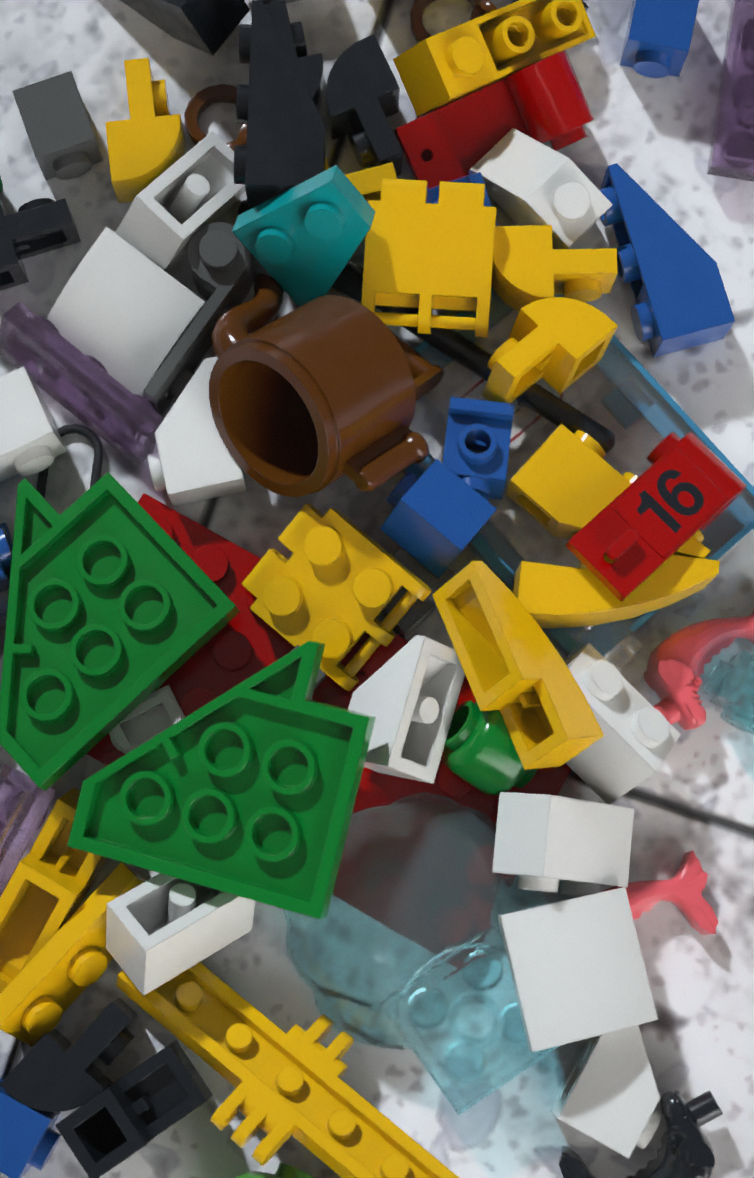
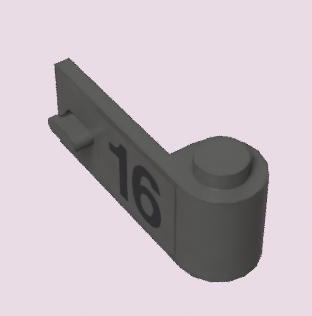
(224, 277)

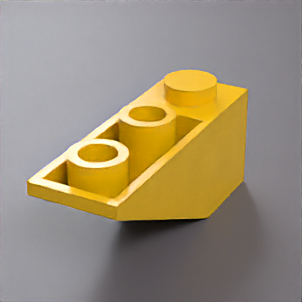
(489, 49)
(571, 484)

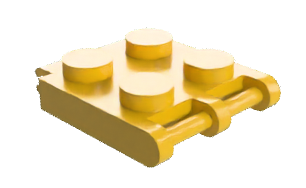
(430, 255)
(332, 590)

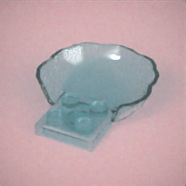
(419, 945)

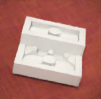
(124, 311)
(577, 969)

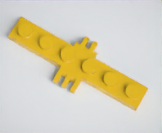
(283, 1080)

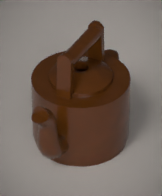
(316, 393)

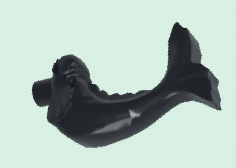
(684, 1145)

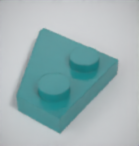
(307, 233)

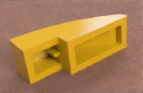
(577, 598)
(515, 669)
(44, 890)

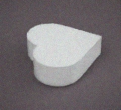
(147, 720)

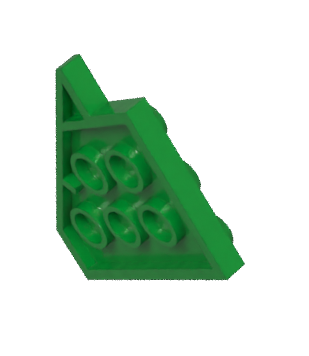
(93, 622)
(238, 792)

